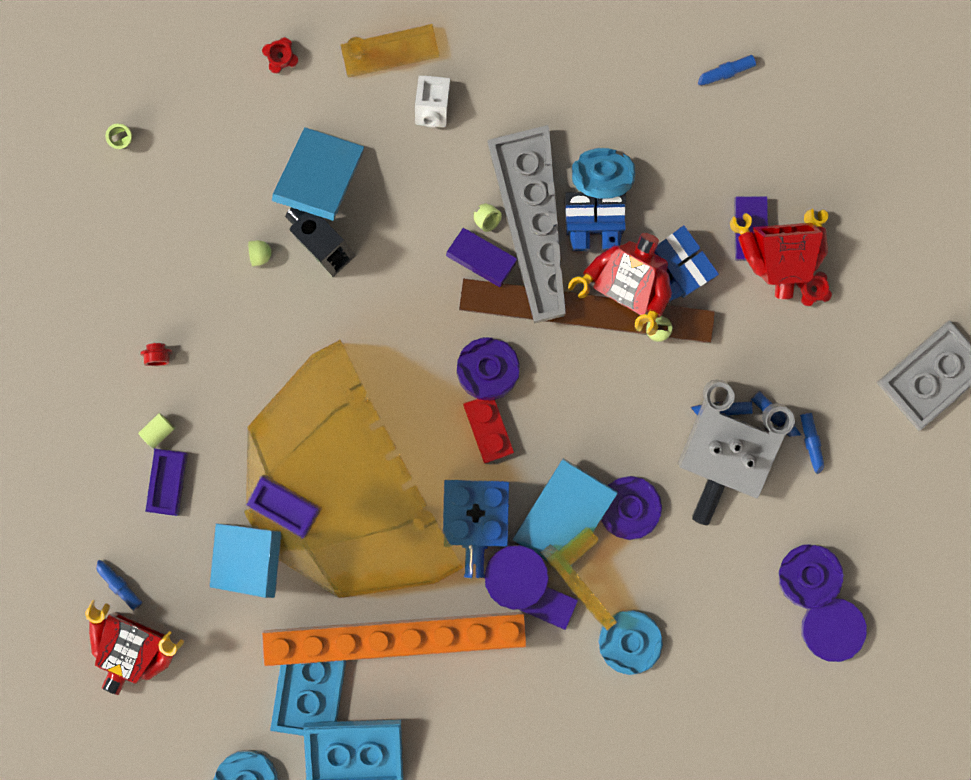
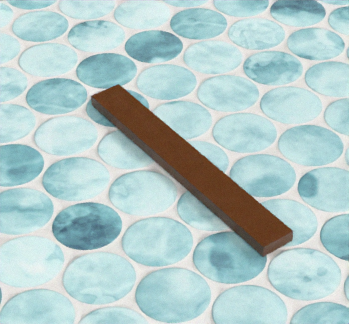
(587, 312)

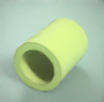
(156, 430)

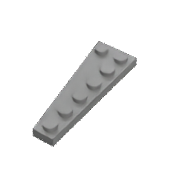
(528, 196)

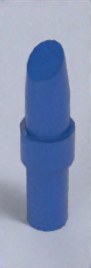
(727, 70)
(736, 408)
(778, 417)
(812, 442)
(118, 585)

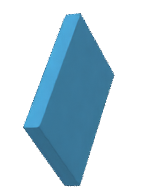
(318, 174)
(564, 508)
(245, 560)
(307, 695)
(354, 750)

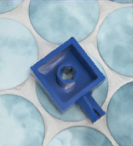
(476, 536)

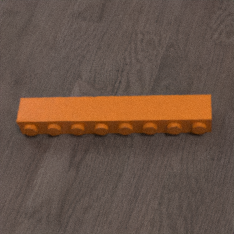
(393, 638)

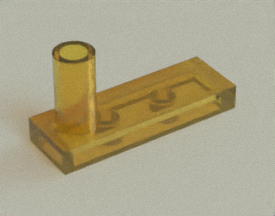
(389, 50)
(563, 559)

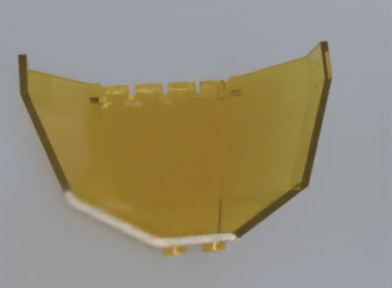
(322, 447)

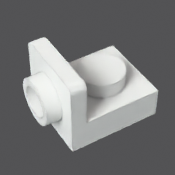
(432, 101)

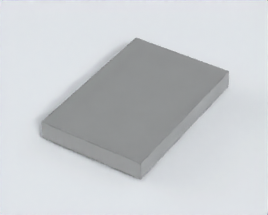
(930, 376)

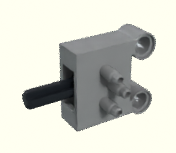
(730, 450)

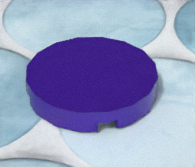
(488, 368)
(634, 508)
(810, 576)
(516, 577)
(834, 630)

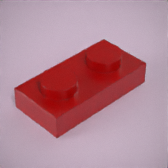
(488, 429)

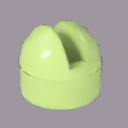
(116, 129)
(487, 217)
(259, 252)
(661, 335)

